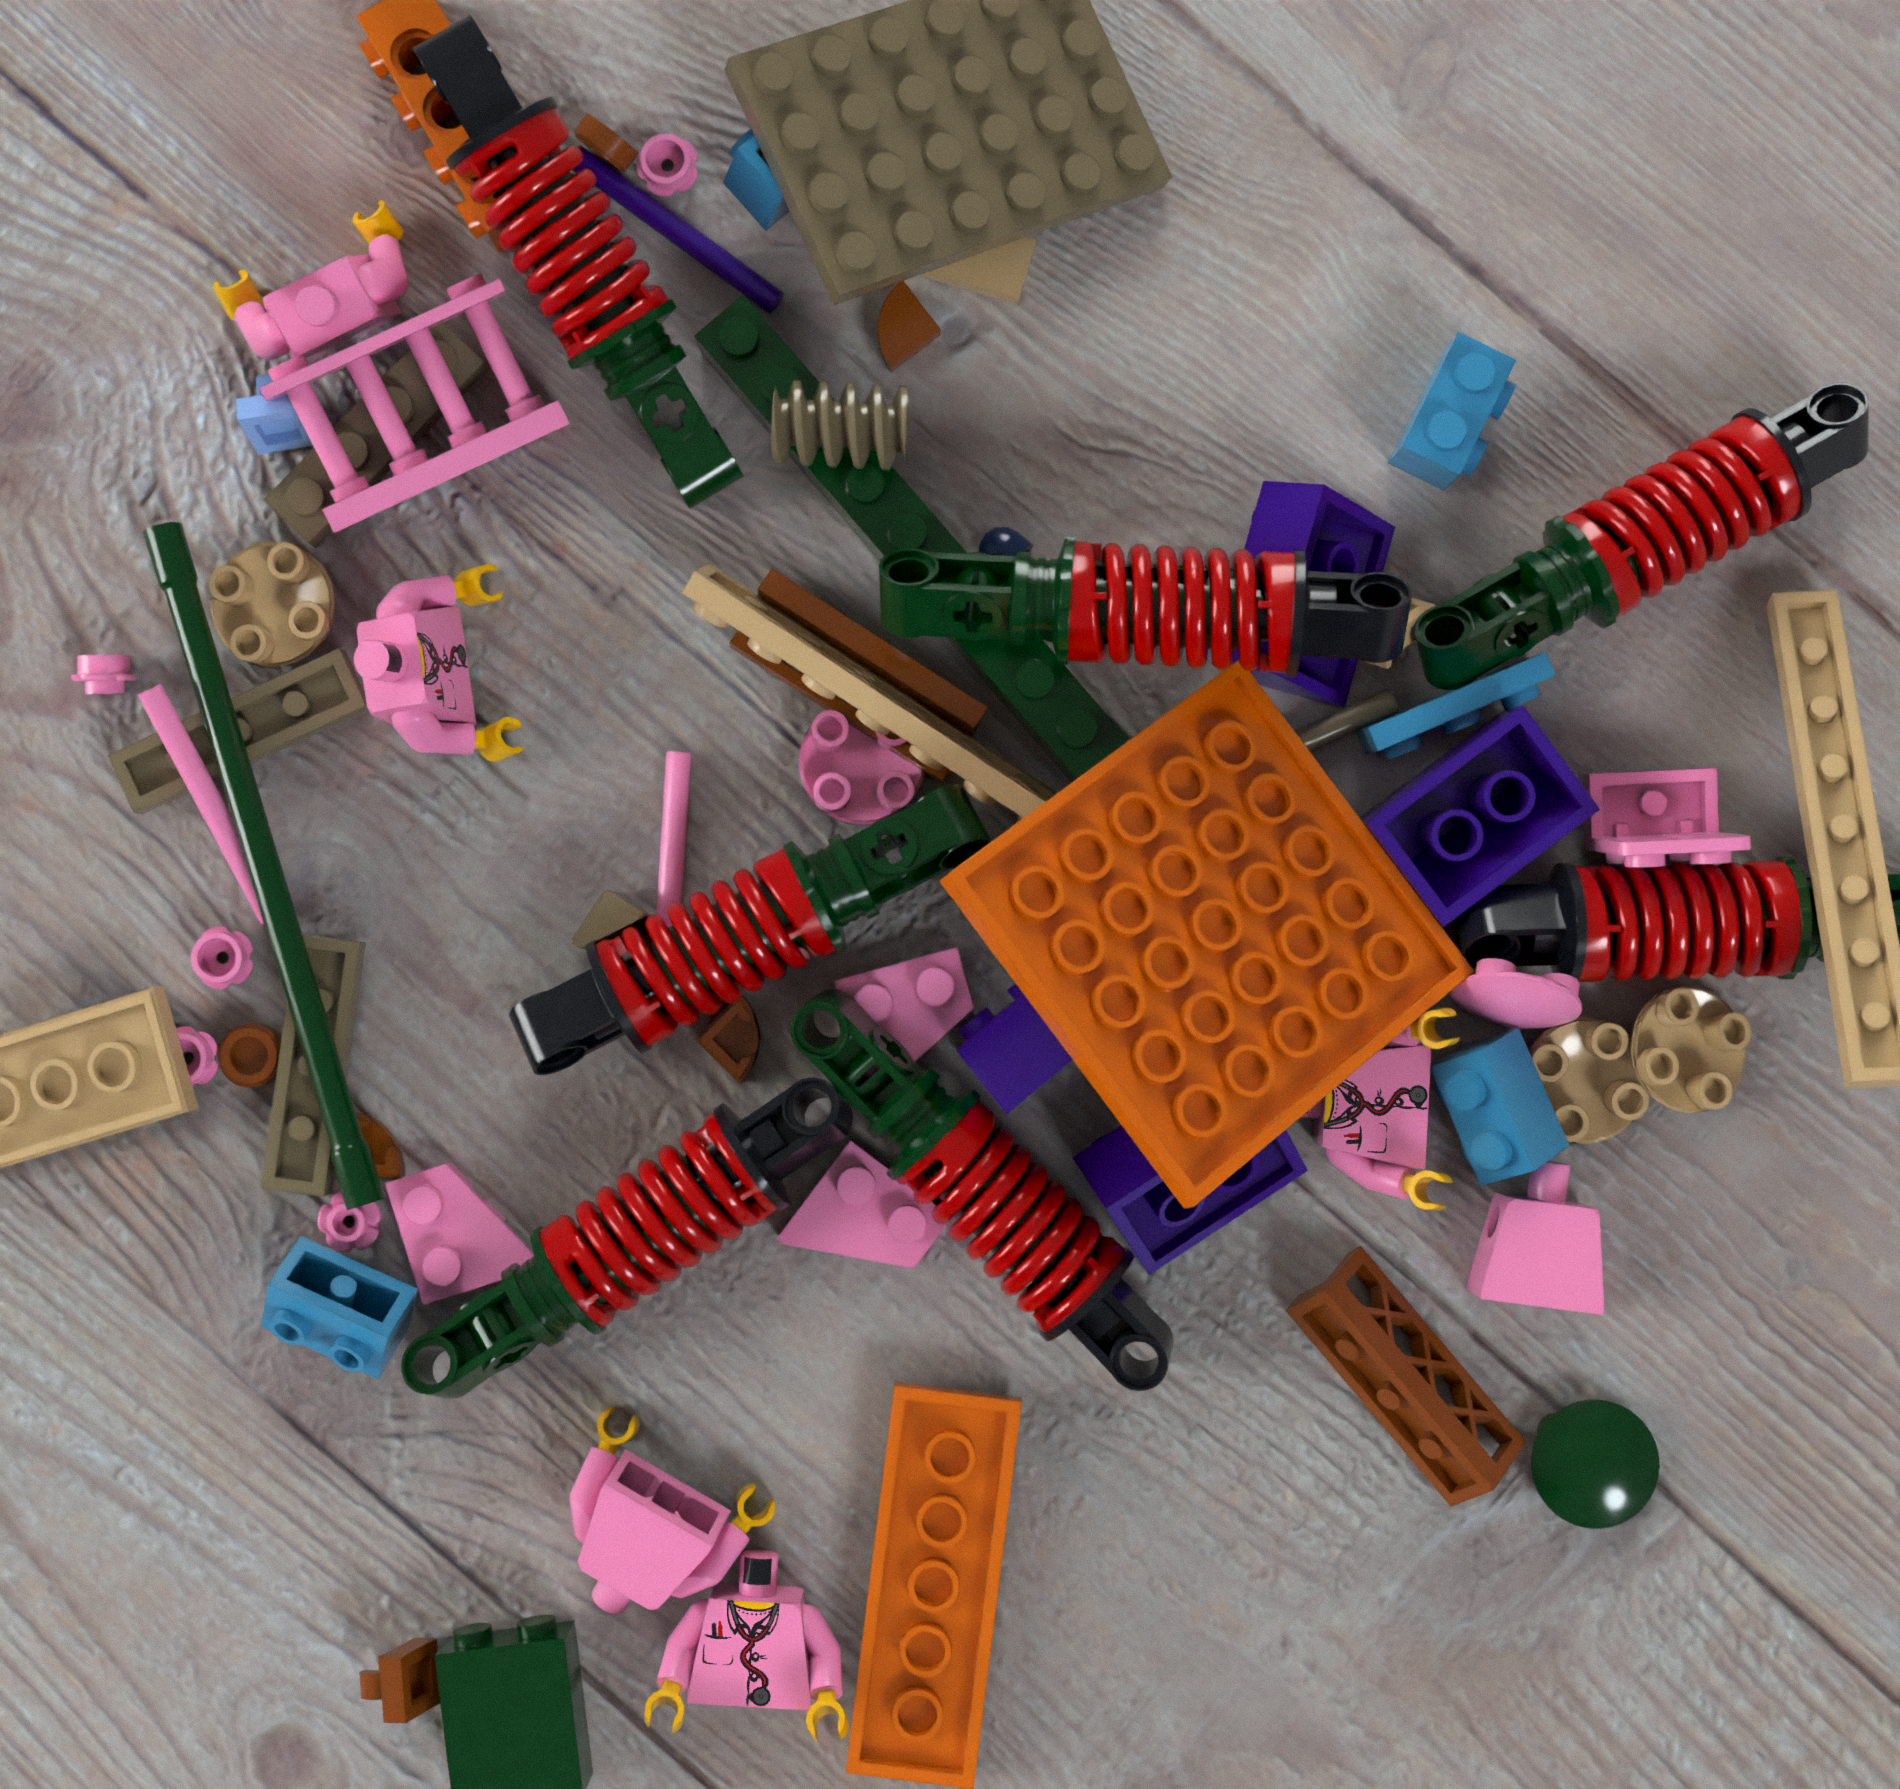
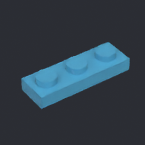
(1457, 707)

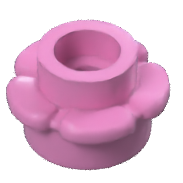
(662, 149)
(104, 673)
(205, 957)
(204, 1049)
(345, 1238)

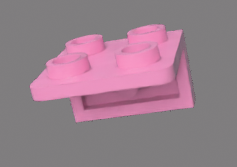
(1658, 815)

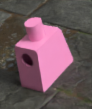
(1541, 1248)

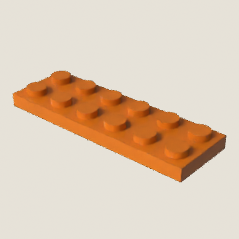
(933, 1585)

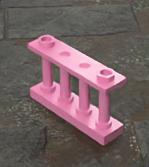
(412, 467)

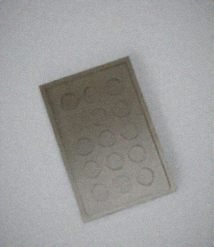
(943, 132)

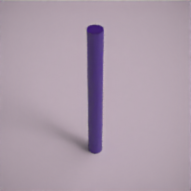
(681, 233)

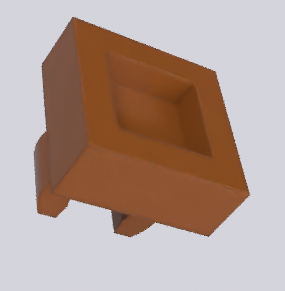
(404, 1681)

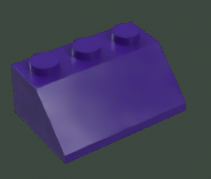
(1335, 539)
(1479, 813)
(1011, 1050)
(1151, 1214)

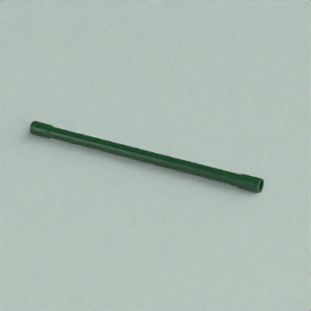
(178, 580)

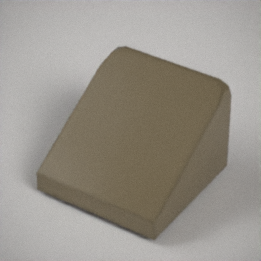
(608, 919)

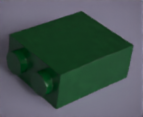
(514, 1706)

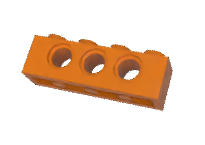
(392, 33)

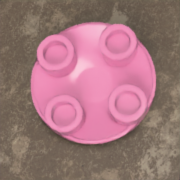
(853, 774)
(1516, 998)

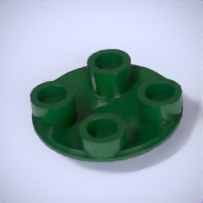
(1594, 1463)

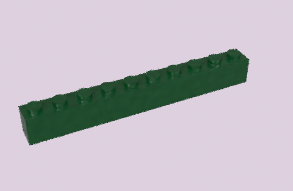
(893, 517)

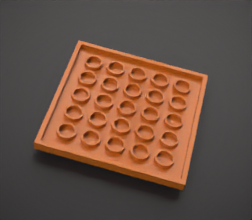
(1208, 931)

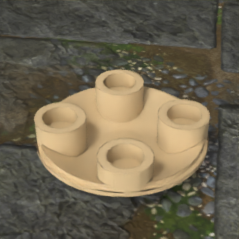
(272, 604)
(1689, 1049)
(1589, 1078)

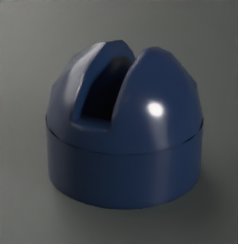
(1004, 542)

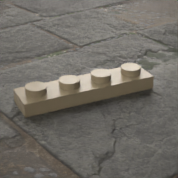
(307, 486)
(269, 720)
(297, 1138)

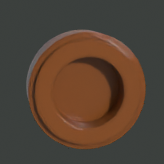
(605, 143)
(250, 1055)

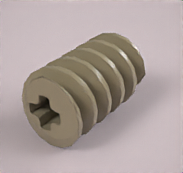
(839, 425)

